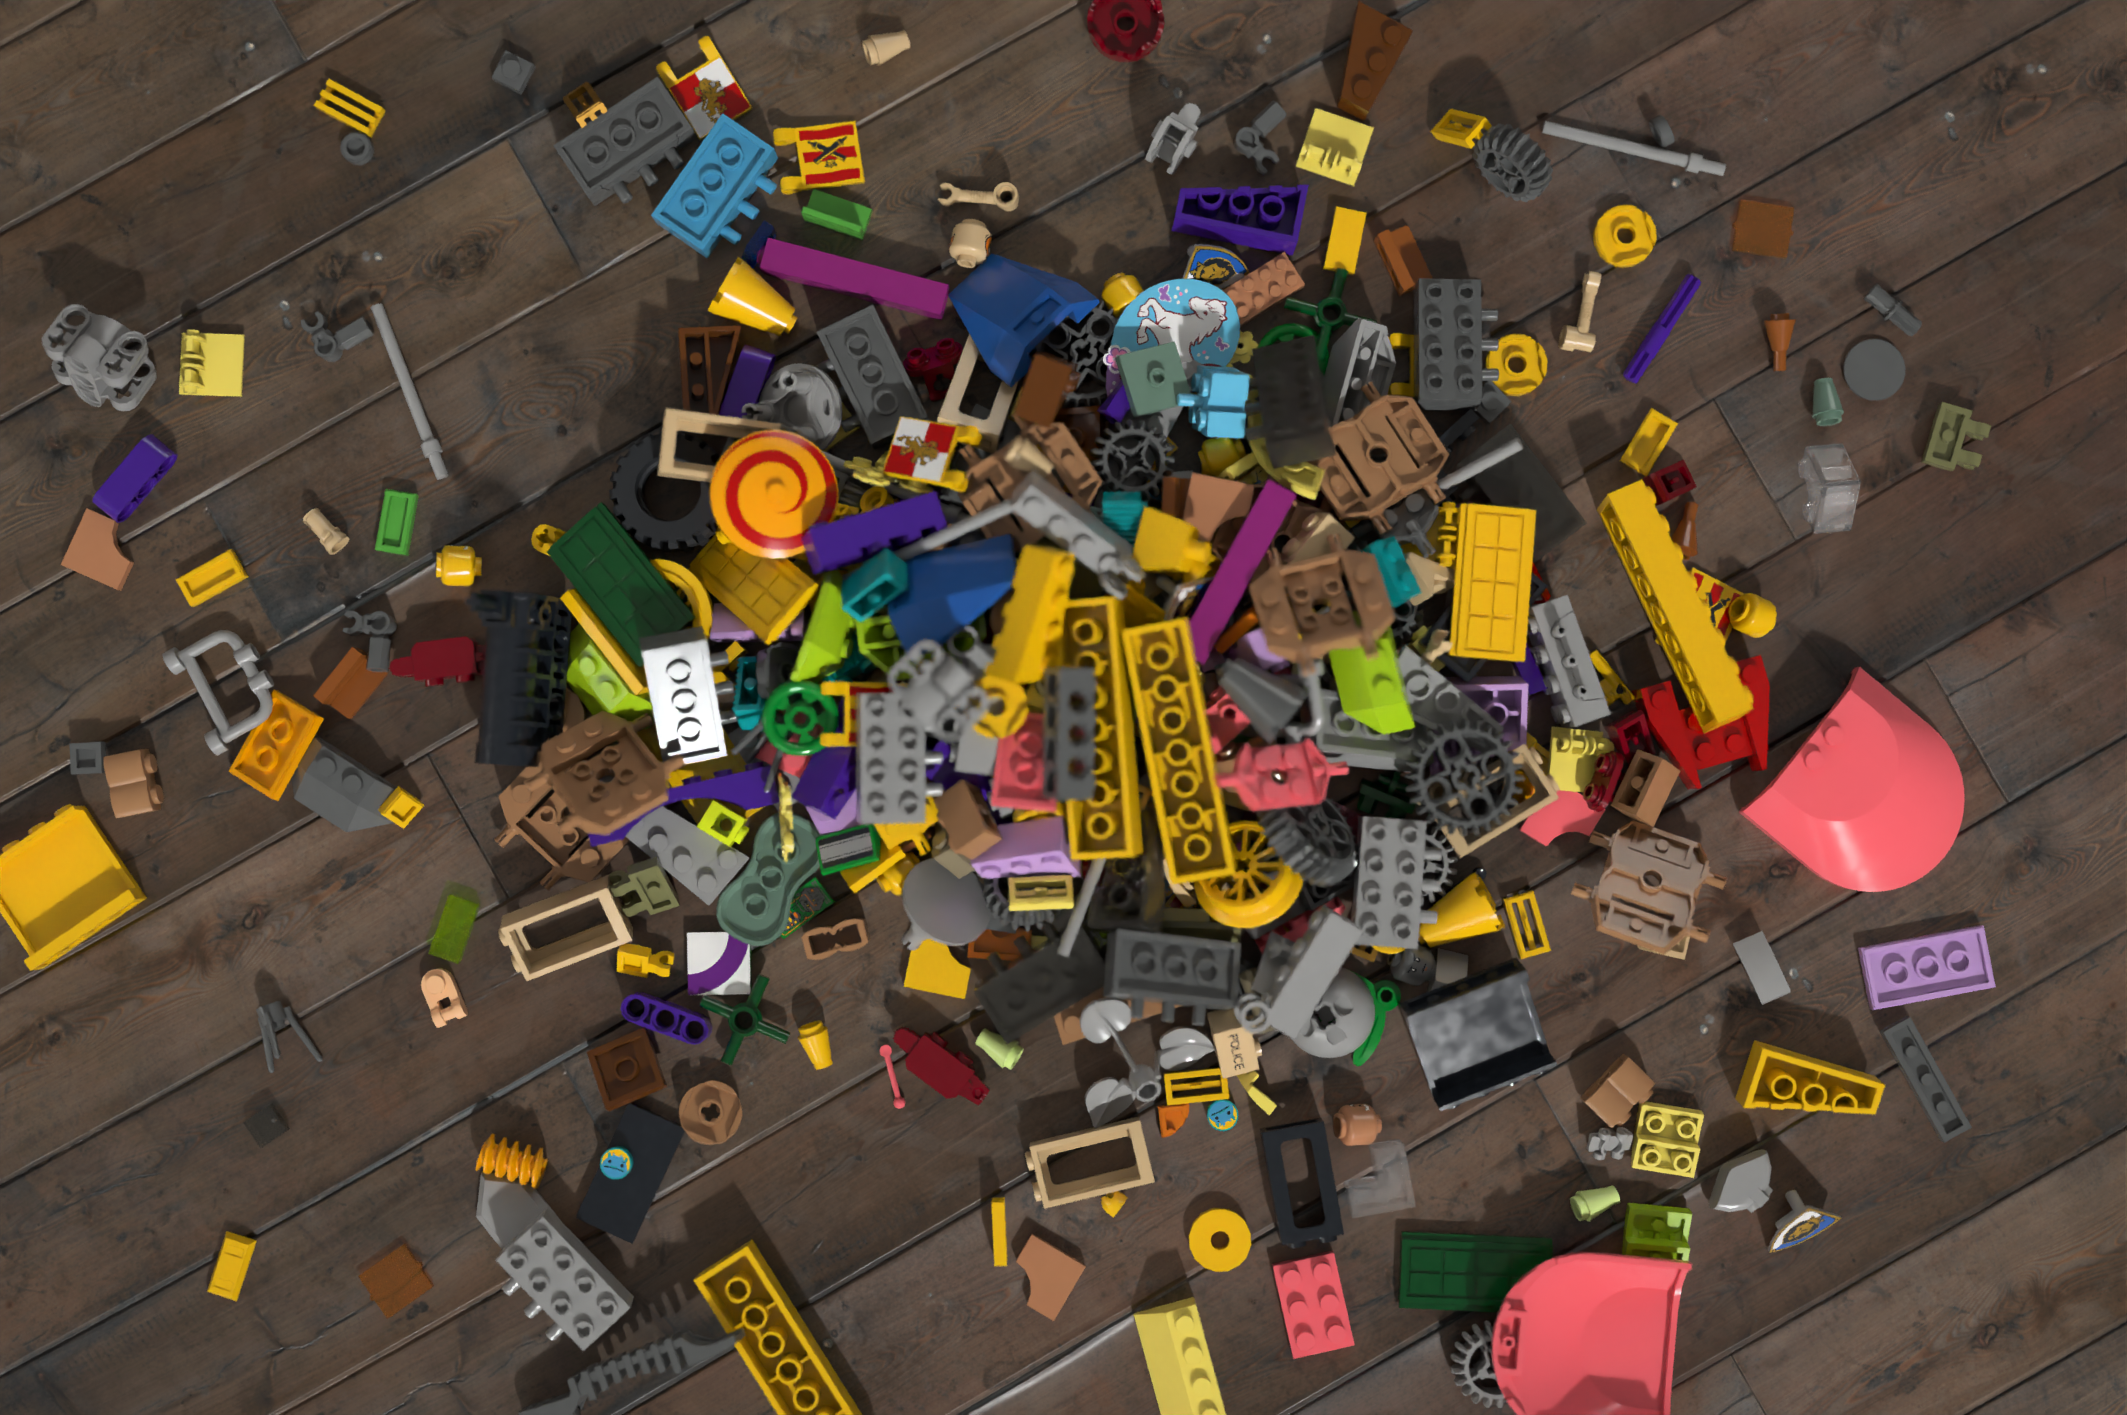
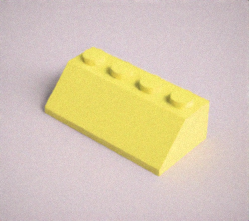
(1179, 1359)

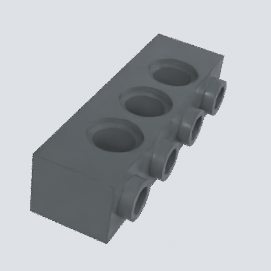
(1058, 719)

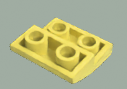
(1666, 1139)

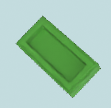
(396, 522)

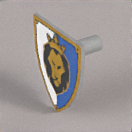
(1214, 265)
(1183, 598)
(1800, 1223)

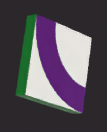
(718, 964)

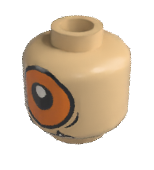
(970, 243)

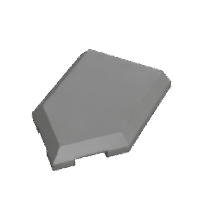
(507, 1206)

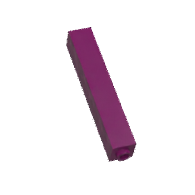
(853, 278)
(1239, 567)

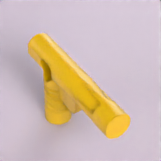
(1610, 681)

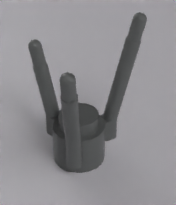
(779, 718)
(271, 1019)

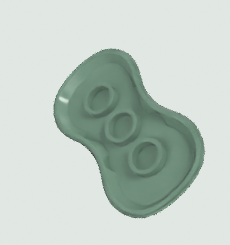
(760, 899)

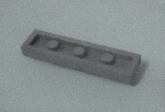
(1925, 1079)

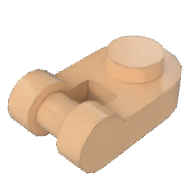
(439, 985)

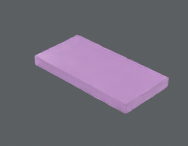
(1926, 967)

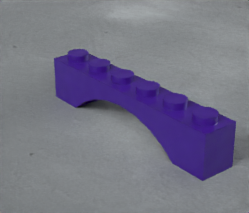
(741, 789)

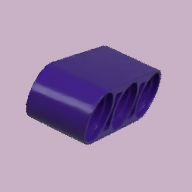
(747, 381)
(134, 478)
(651, 1018)

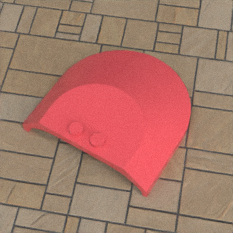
(1866, 794)
(1590, 1336)

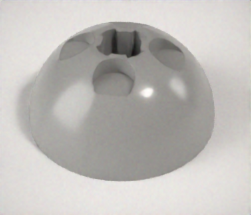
(1352, 1007)

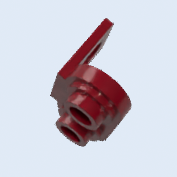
(932, 362)
(1607, 772)

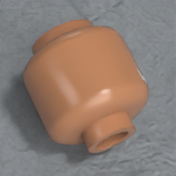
(1356, 1124)

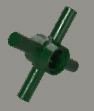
(1333, 302)
(740, 1032)

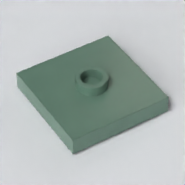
(1152, 378)

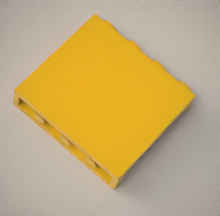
(63, 885)

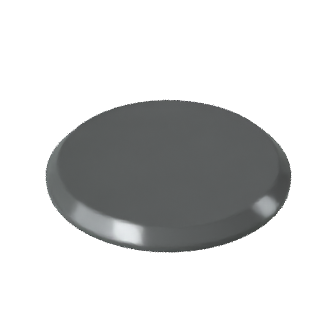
(1874, 369)

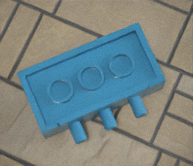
(717, 187)

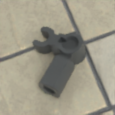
(1248, 140)
(331, 347)
(381, 627)

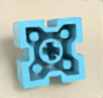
(1219, 401)

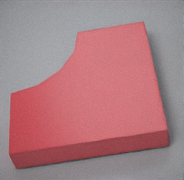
(1563, 815)

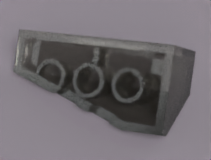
(1133, 887)

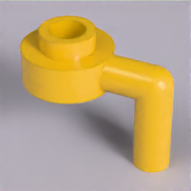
(870, 500)

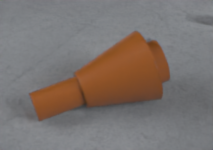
(1779, 333)
(1685, 533)

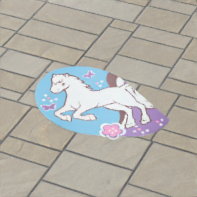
(1182, 311)

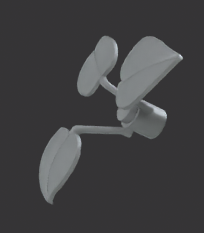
(1110, 1097)

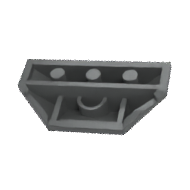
(340, 788)

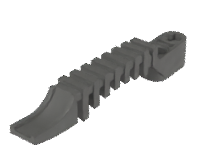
(677, 1349)

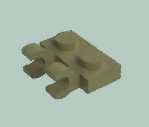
(1947, 437)
(652, 887)

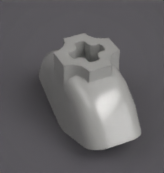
(1743, 1183)

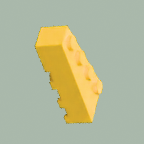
(1033, 616)
(1792, 1080)

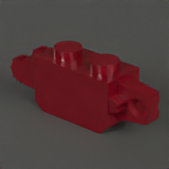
(441, 660)
(939, 1066)

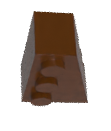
(1371, 56)
(705, 365)
(1046, 388)

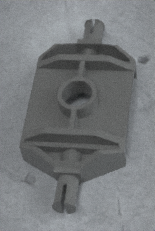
(1411, 519)

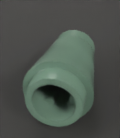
(1826, 403)

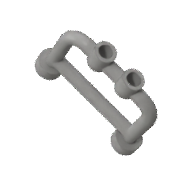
(259, 682)
(1296, 731)

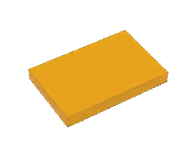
(276, 746)

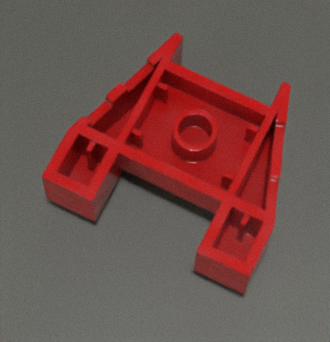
(1687, 745)

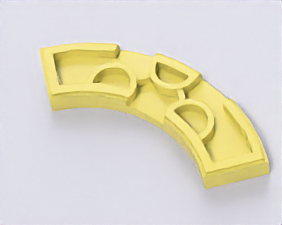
(1299, 478)

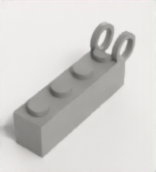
(1076, 532)
(975, 751)
(1304, 977)

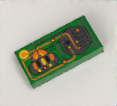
(806, 904)

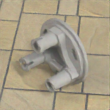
(802, 402)
(943, 906)

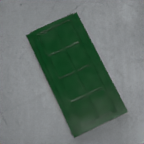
(619, 581)
(1464, 1269)

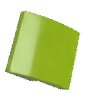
(1657, 1231)

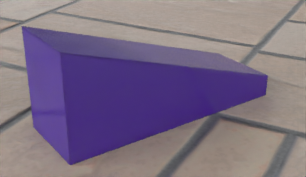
(1115, 405)
(1530, 673)

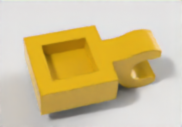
(639, 961)

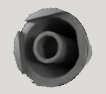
(1261, 696)

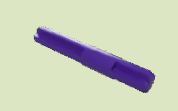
(1661, 329)

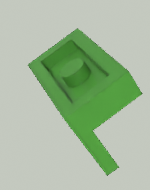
(837, 214)

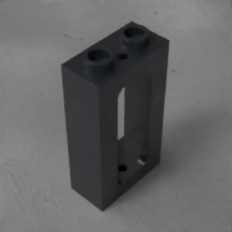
(1288, 1233)

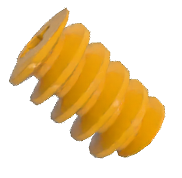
(512, 1161)

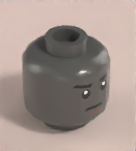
(1412, 965)

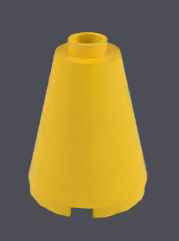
(752, 301)
(1462, 914)

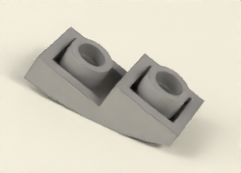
(1762, 967)

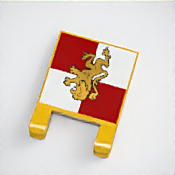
(706, 91)
(925, 450)

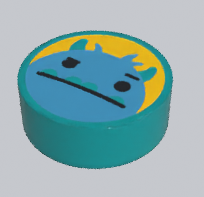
(1222, 1115)
(616, 1162)

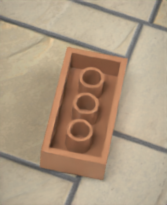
(1264, 288)

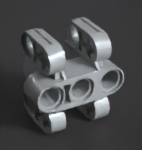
(98, 359)
(939, 691)

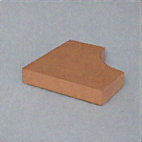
(1215, 501)
(96, 551)
(1050, 1275)

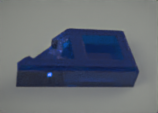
(757, 242)

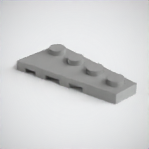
(1438, 700)

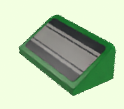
(848, 848)

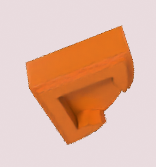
(1172, 1118)

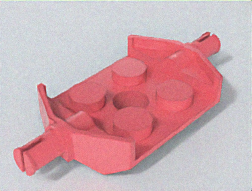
(1301, 766)

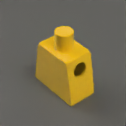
(1167, 544)

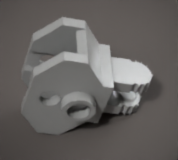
(1175, 137)

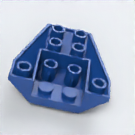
(1014, 309)
(951, 589)

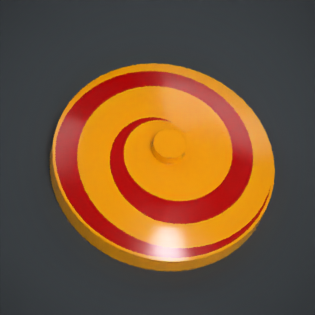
(772, 492)

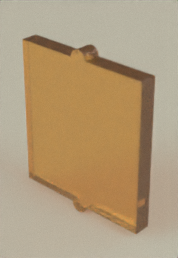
(1763, 229)
(396, 1281)

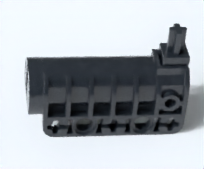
(521, 674)

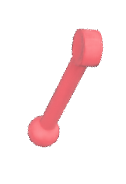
(885, 1051)

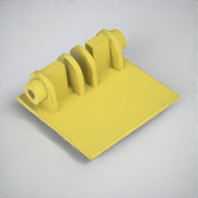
(1334, 147)
(211, 364)
(1574, 756)

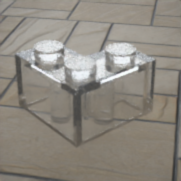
(1831, 488)
(1388, 1187)

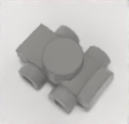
(1611, 1141)

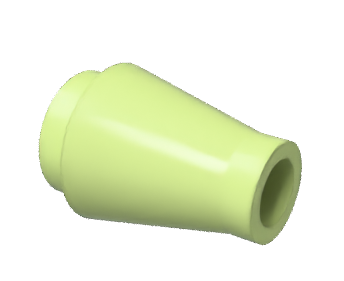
(995, 1046)
(1593, 1202)

